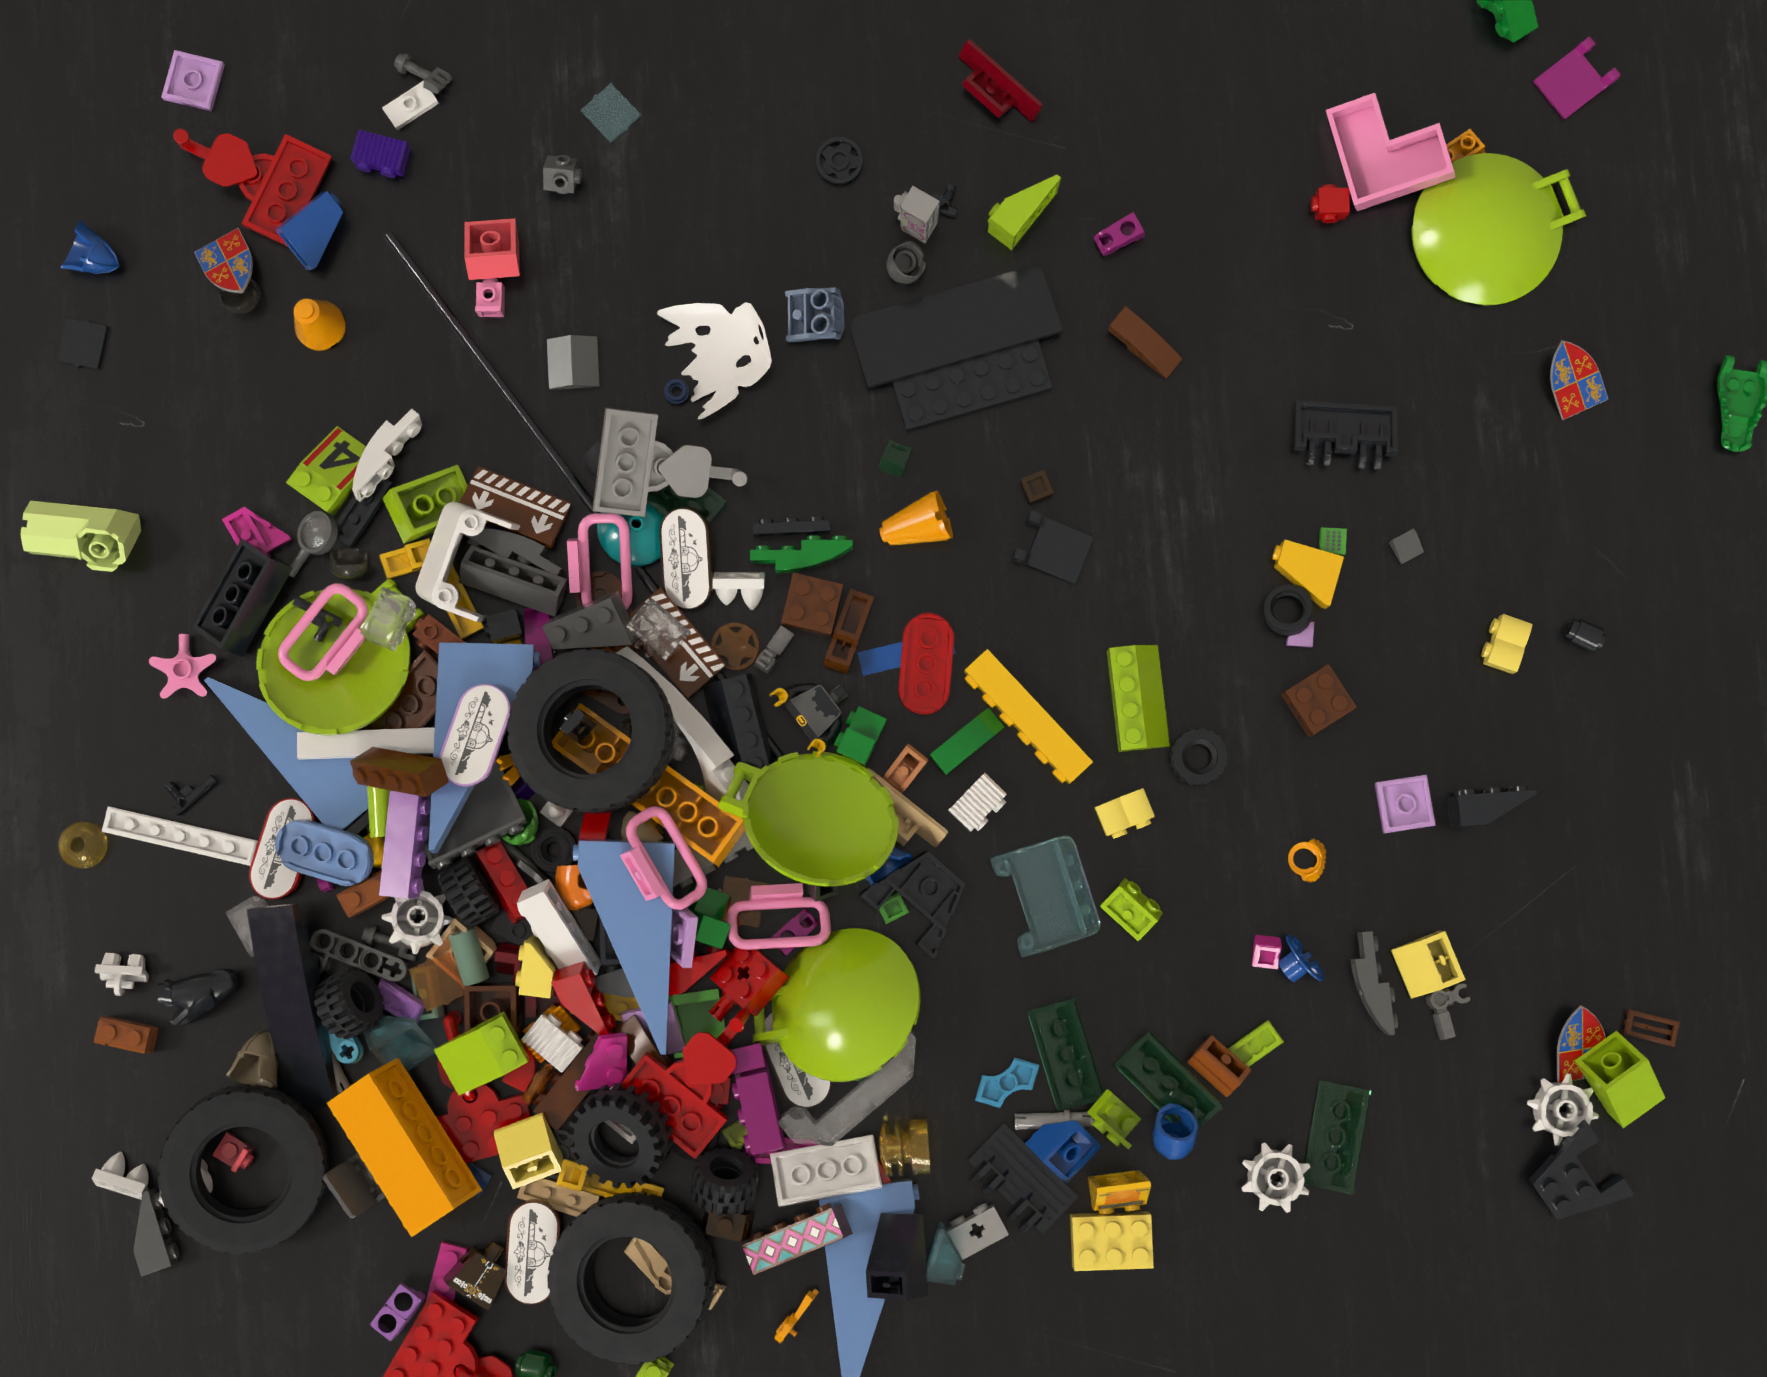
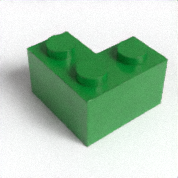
(1512, 17)
(861, 736)
(709, 911)

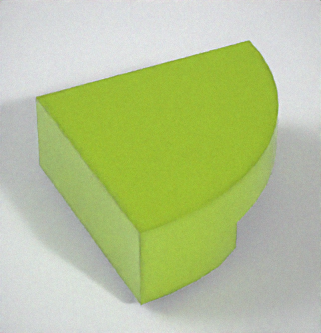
(734, 1134)

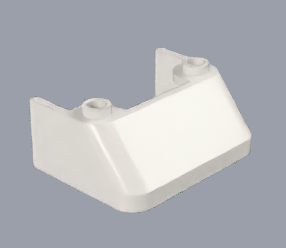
(453, 523)

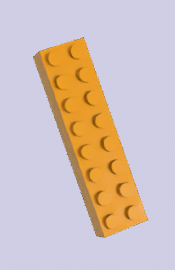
(693, 811)

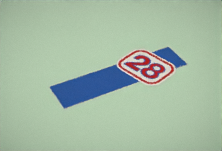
(881, 658)

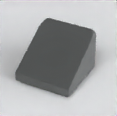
(1406, 546)

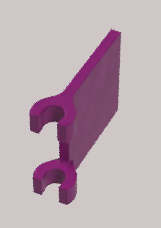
(1573, 81)

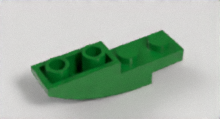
(813, 554)

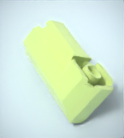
(80, 532)

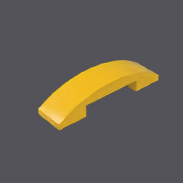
(575, 1178)

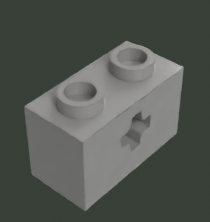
(968, 1243)

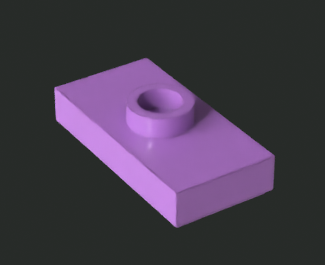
(400, 1001)

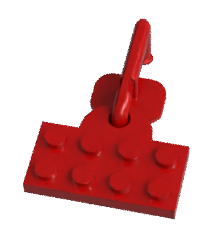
(280, 187)
(688, 1085)
(471, 1121)
(440, 1344)

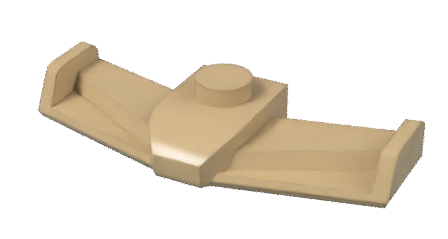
(656, 1268)

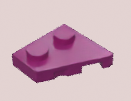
(254, 529)
(606, 1063)

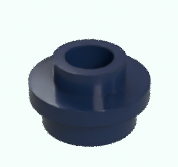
(671, 385)

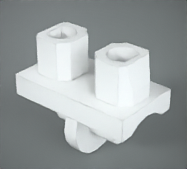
(122, 976)

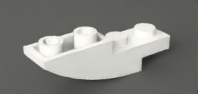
(377, 459)

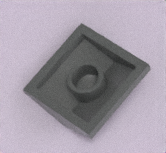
(573, 362)

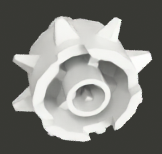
(421, 933)
(1547, 1106)
(1281, 1191)

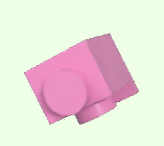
(493, 306)

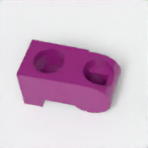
(1119, 234)
(796, 927)

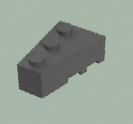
(591, 625)

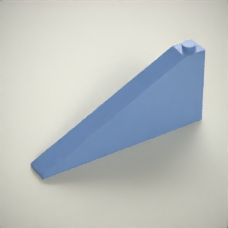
(459, 670)
(322, 783)
(635, 926)
(847, 1264)

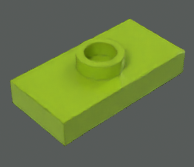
(1256, 1043)

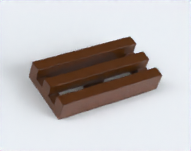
(1629, 1023)

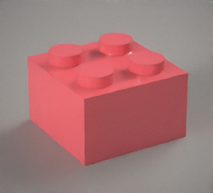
(492, 249)

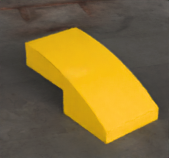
(404, 560)

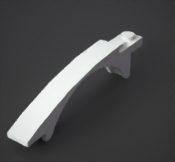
(707, 745)

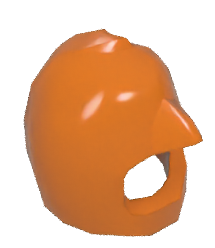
(572, 887)

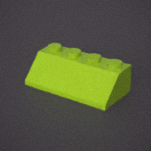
(1138, 697)

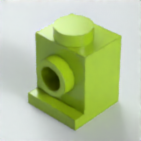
(656, 1368)

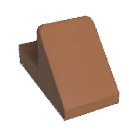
(905, 768)

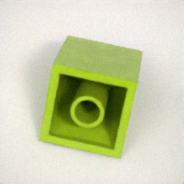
(1620, 1078)

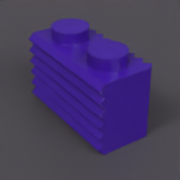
(380, 154)

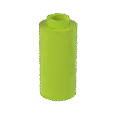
(377, 809)

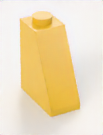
(1309, 569)

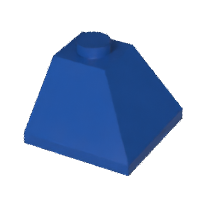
(1064, 1147)

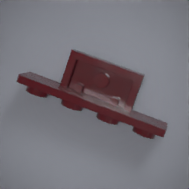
(996, 86)

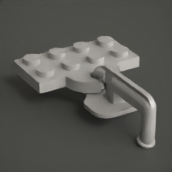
(631, 462)

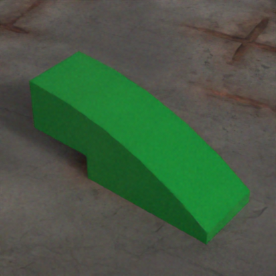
(966, 741)

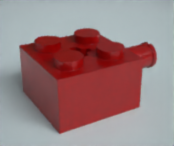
(747, 981)

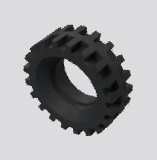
(636, 1114)

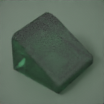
(895, 458)

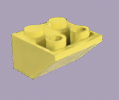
(1428, 964)
(536, 969)
(528, 1150)

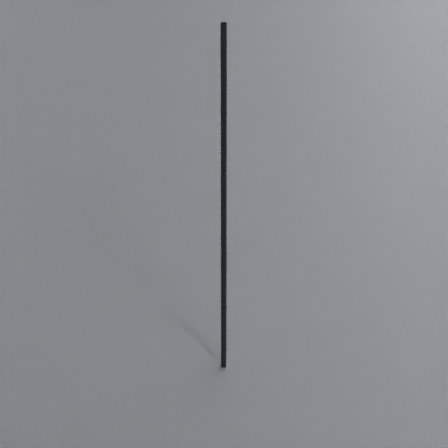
(520, 411)

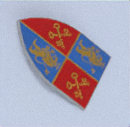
(227, 262)
(1575, 380)
(1577, 1037)

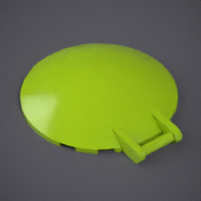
(1491, 228)
(332, 702)
(815, 817)
(844, 1006)

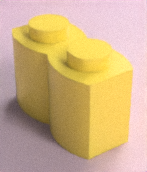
(1506, 643)
(1124, 813)

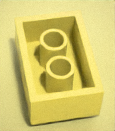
(1111, 1241)

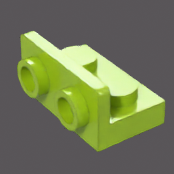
(1132, 909)
(1114, 1117)

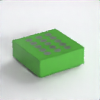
(1333, 540)

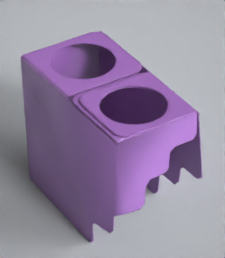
(389, 1308)

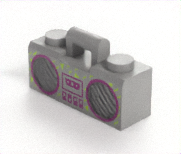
(917, 213)

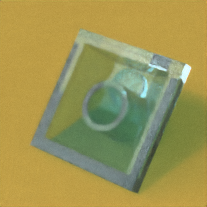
(400, 1039)
(944, 1259)

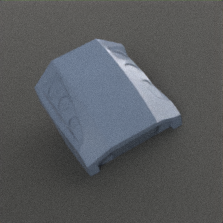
(815, 314)

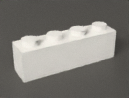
(556, 927)

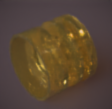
(905, 1147)

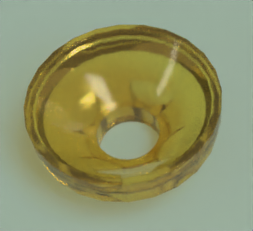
(94, 847)

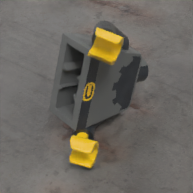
(814, 711)

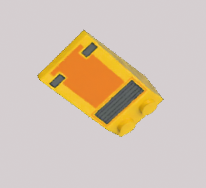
(1119, 1190)

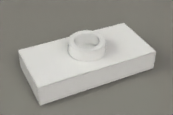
(410, 106)

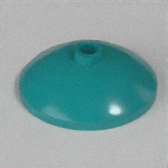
(643, 540)

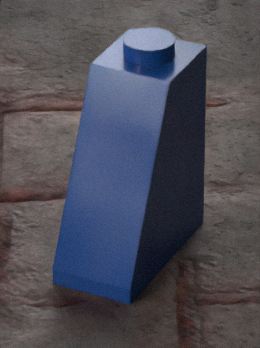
(311, 228)

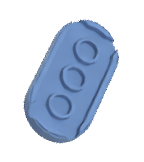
(324, 852)

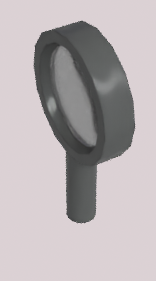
(315, 536)

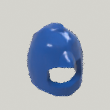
(1175, 1139)

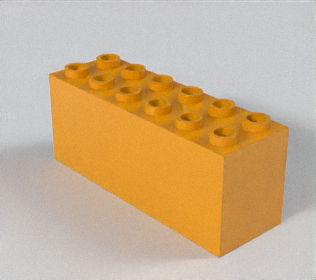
(404, 1146)

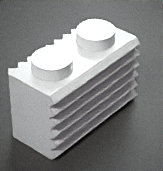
(978, 802)
(553, 1041)

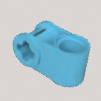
(340, 1048)

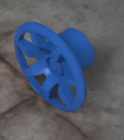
(1297, 964)

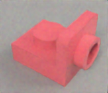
(234, 1152)

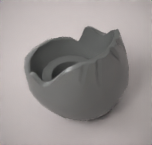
(905, 263)

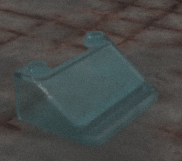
(1051, 894)

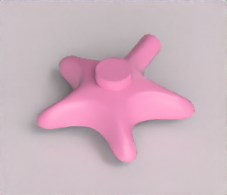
(183, 669)

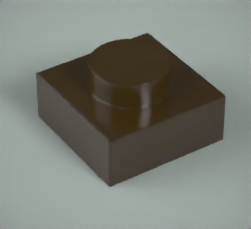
(1036, 486)

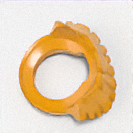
(1312, 873)

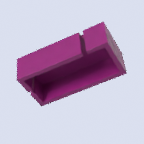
(757, 1101)

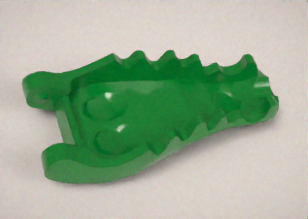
(1741, 402)

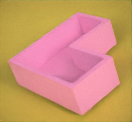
(1383, 167)

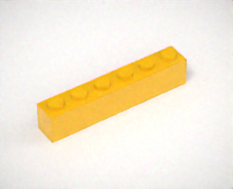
(1027, 716)

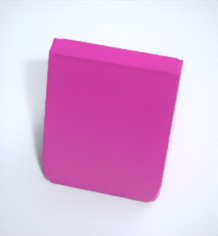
(1266, 951)

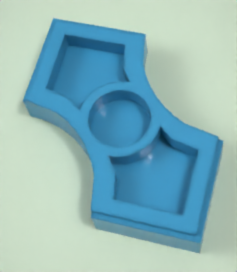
(1017, 1076)

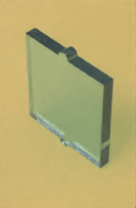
(610, 113)

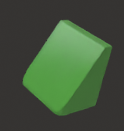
(893, 908)

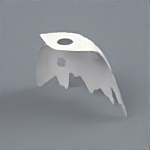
(720, 350)

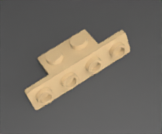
(912, 818)

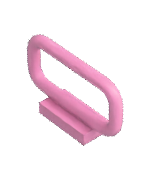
(579, 557)
(344, 646)
(645, 872)
(778, 897)

